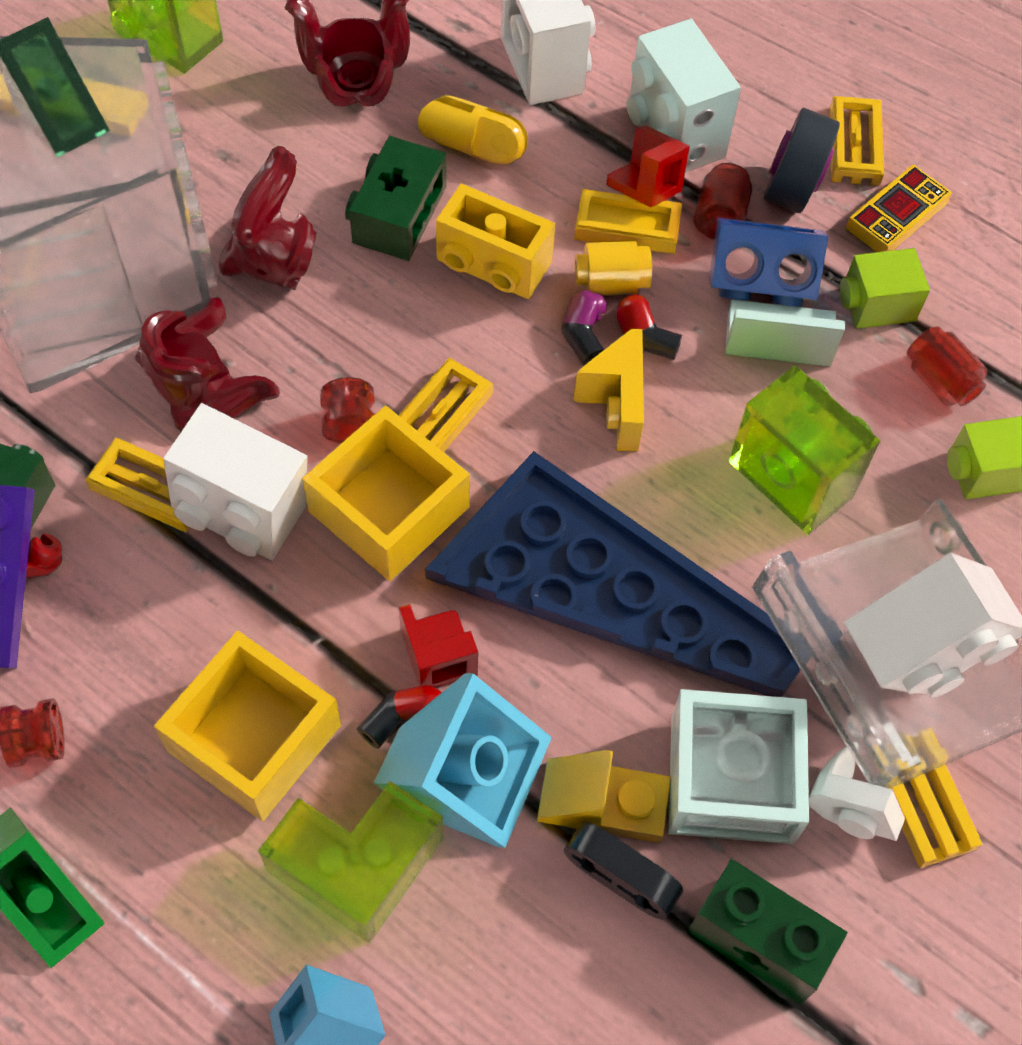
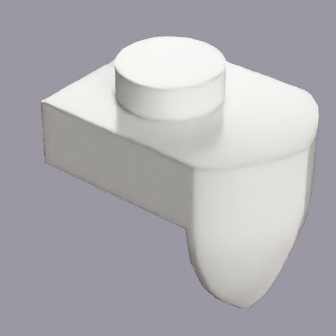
(853, 804)

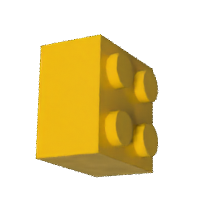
(387, 492)
(249, 725)

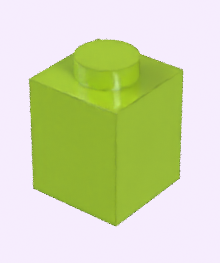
(884, 288)
(988, 458)

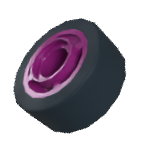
(801, 160)

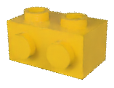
(494, 241)

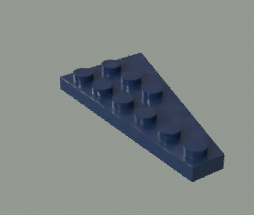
(591, 568)

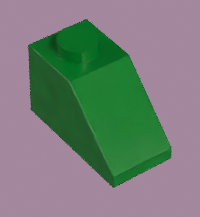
(40, 895)

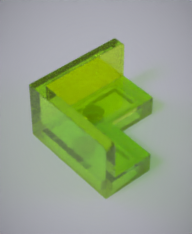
(356, 873)

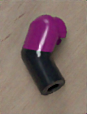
(579, 321)

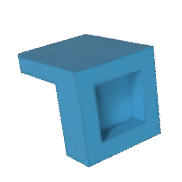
(326, 1011)

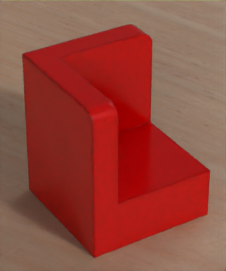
(654, 169)
(438, 647)

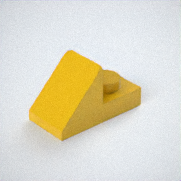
(617, 380)
(608, 796)

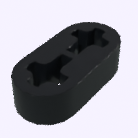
(623, 870)

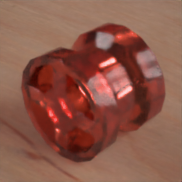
(346, 407)
(31, 733)

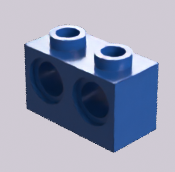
(770, 246)

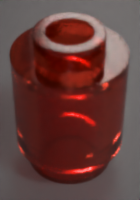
(724, 195)
(947, 367)

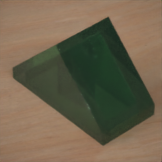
(49, 89)

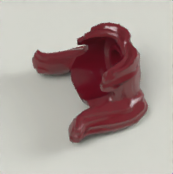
(352, 54)
(260, 238)
(189, 369)

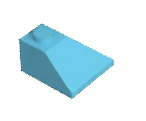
(468, 759)

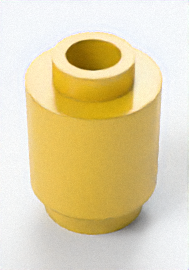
(614, 267)

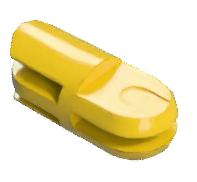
(474, 129)

